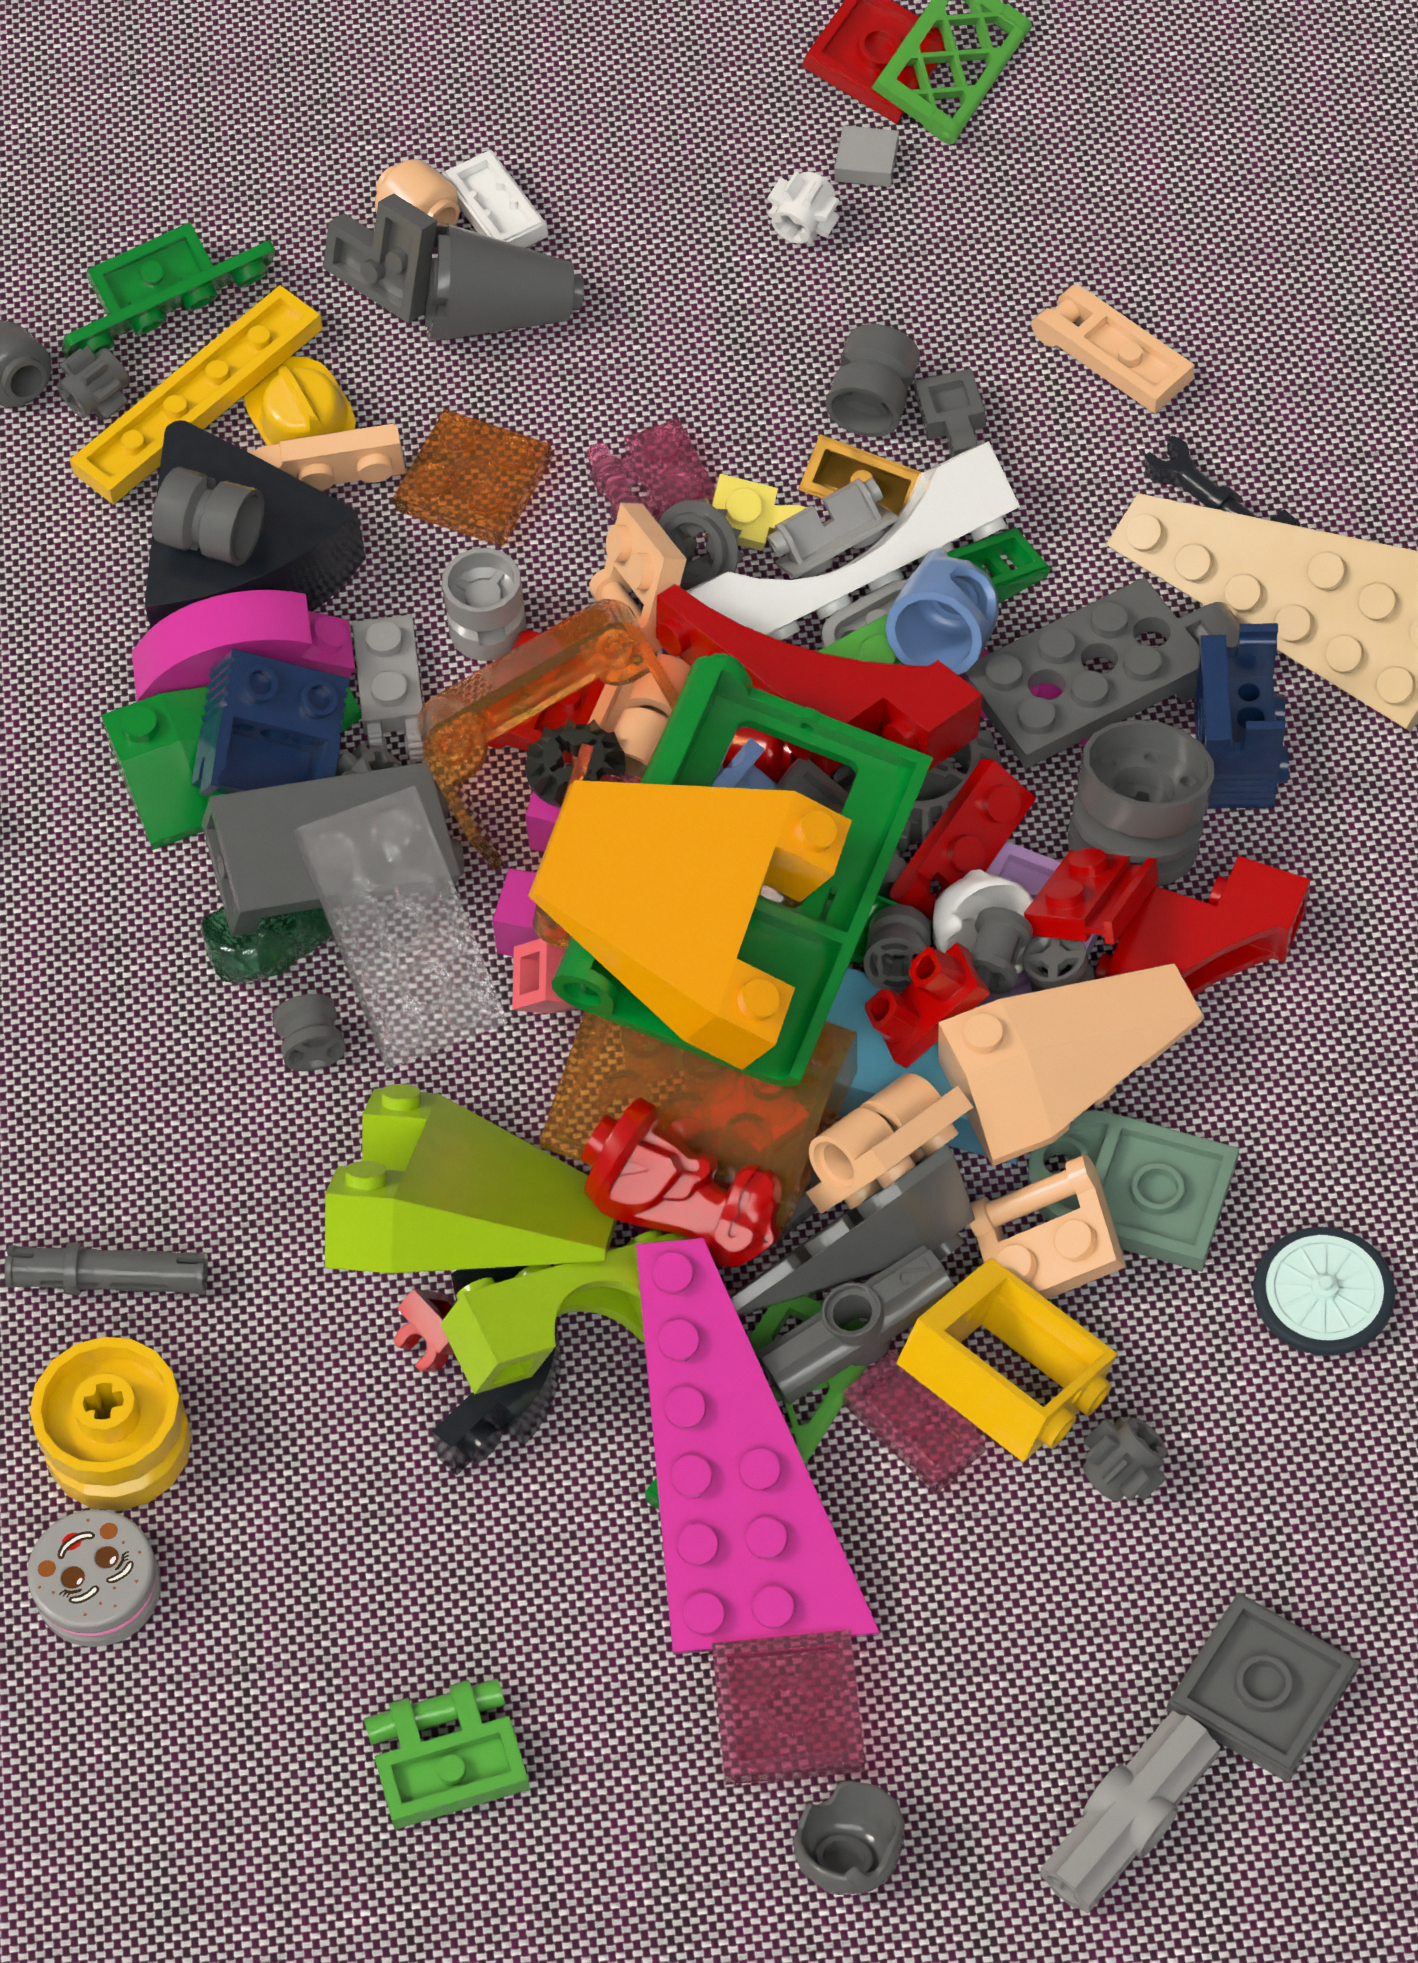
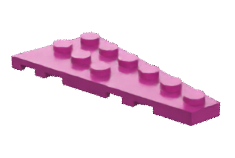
(735, 1501)

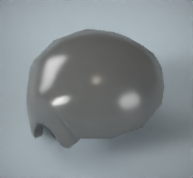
(850, 1839)

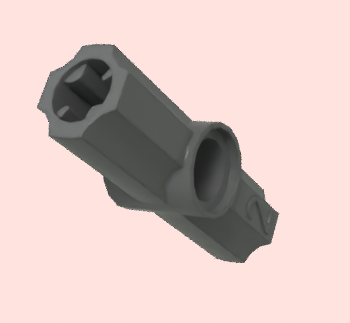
(822, 1346)

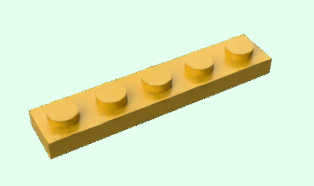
(197, 392)

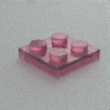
(788, 1707)

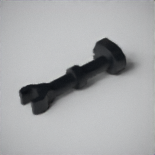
(1183, 473)

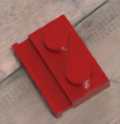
(1091, 896)

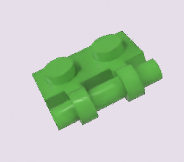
(452, 1769)

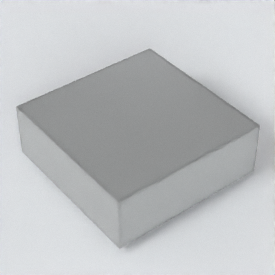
(866, 156)

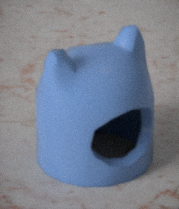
(943, 613)

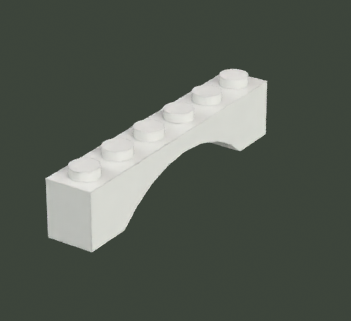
(945, 504)

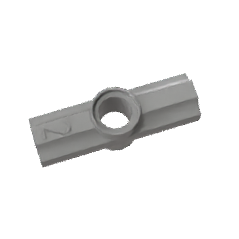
(1130, 1811)

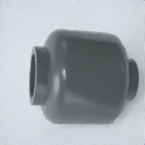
(23, 365)

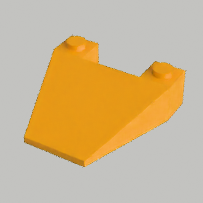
(666, 889)

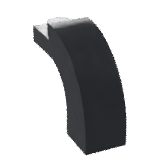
(518, 1408)

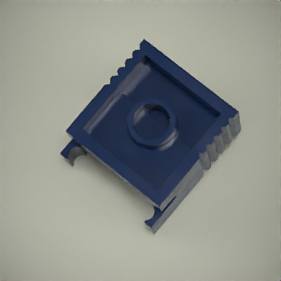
(1241, 717)
(267, 724)

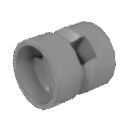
(483, 603)

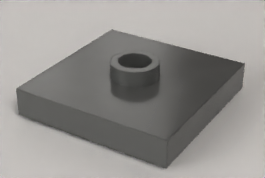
(1264, 1686)

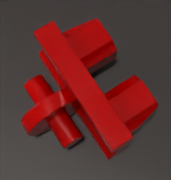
(940, 990)

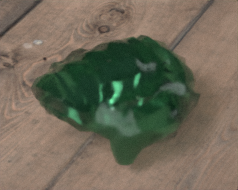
(269, 951)

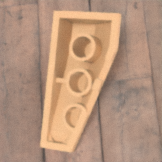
(1056, 1051)

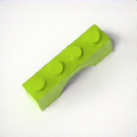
(509, 1326)

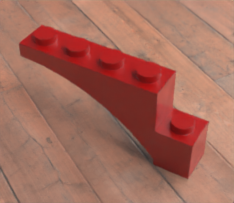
(905, 704)
(1242, 925)

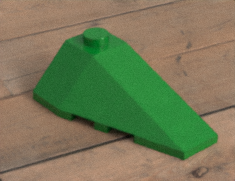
(156, 757)

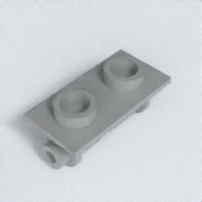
(813, 544)

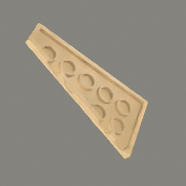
(1337, 599)

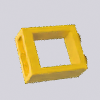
(1033, 1330)

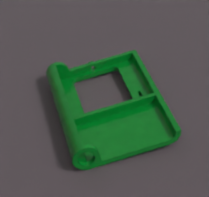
(779, 939)

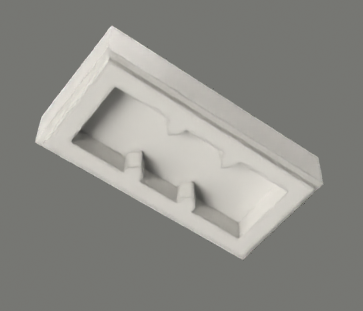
(495, 201)

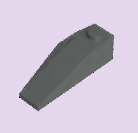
(916, 1210)

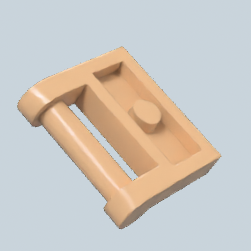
(638, 558)
(1060, 1251)

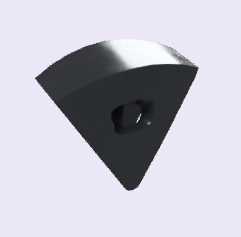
(304, 543)

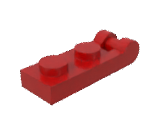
(965, 835)

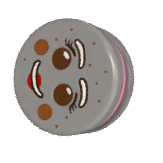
(94, 1578)

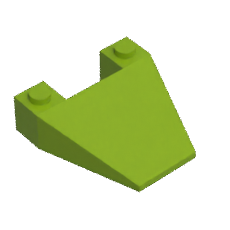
(454, 1195)

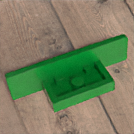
(158, 279)

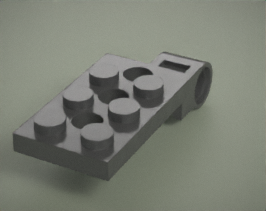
(1092, 699)

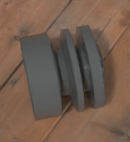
(1143, 795)

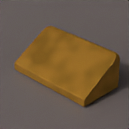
(839, 464)

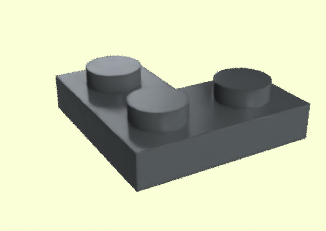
(387, 263)

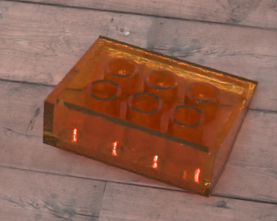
(703, 1101)

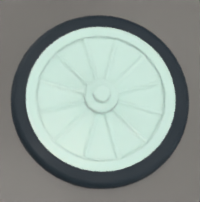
(1324, 1291)

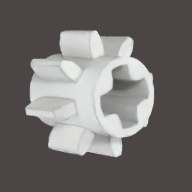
(803, 207)

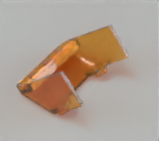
(458, 722)

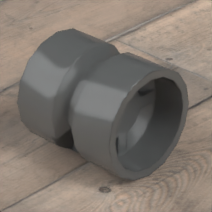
(873, 380)
(198, 514)

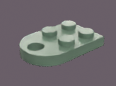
(1157, 1183)

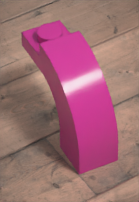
(260, 622)

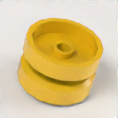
(111, 1423)

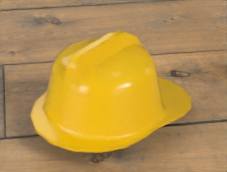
(298, 402)

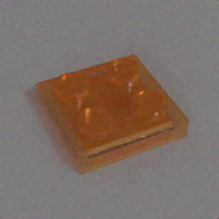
(473, 477)

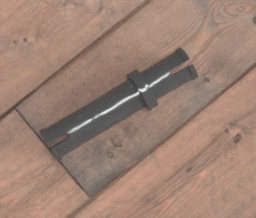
(95, 1269)

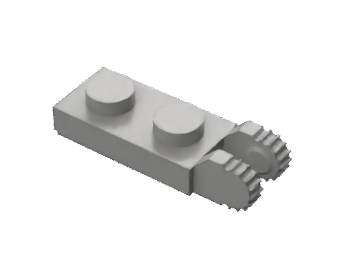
(389, 680)

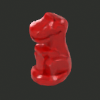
(664, 1185)

